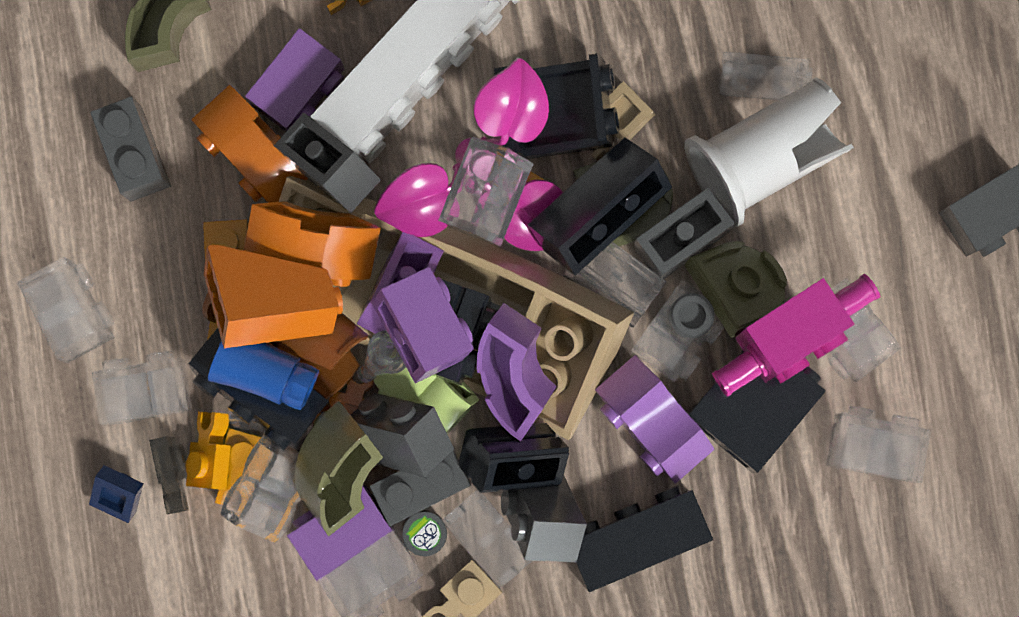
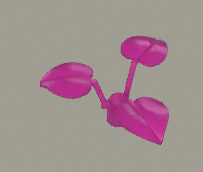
(505, 106)

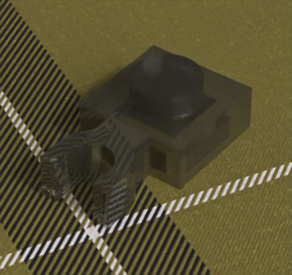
(169, 462)

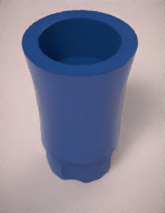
(264, 372)

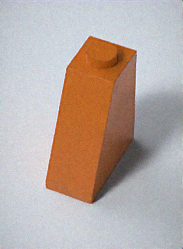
(268, 297)

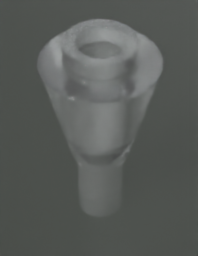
(380, 358)

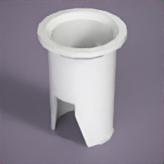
(767, 149)

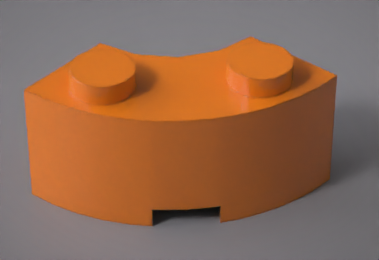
(247, 142)
(314, 238)

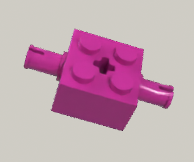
(789, 333)

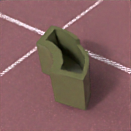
(156, 30)
(334, 467)

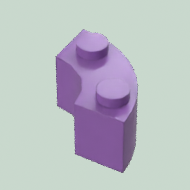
(511, 371)
(654, 419)

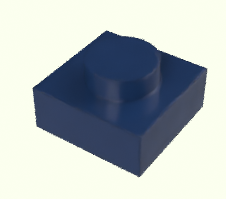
(116, 493)

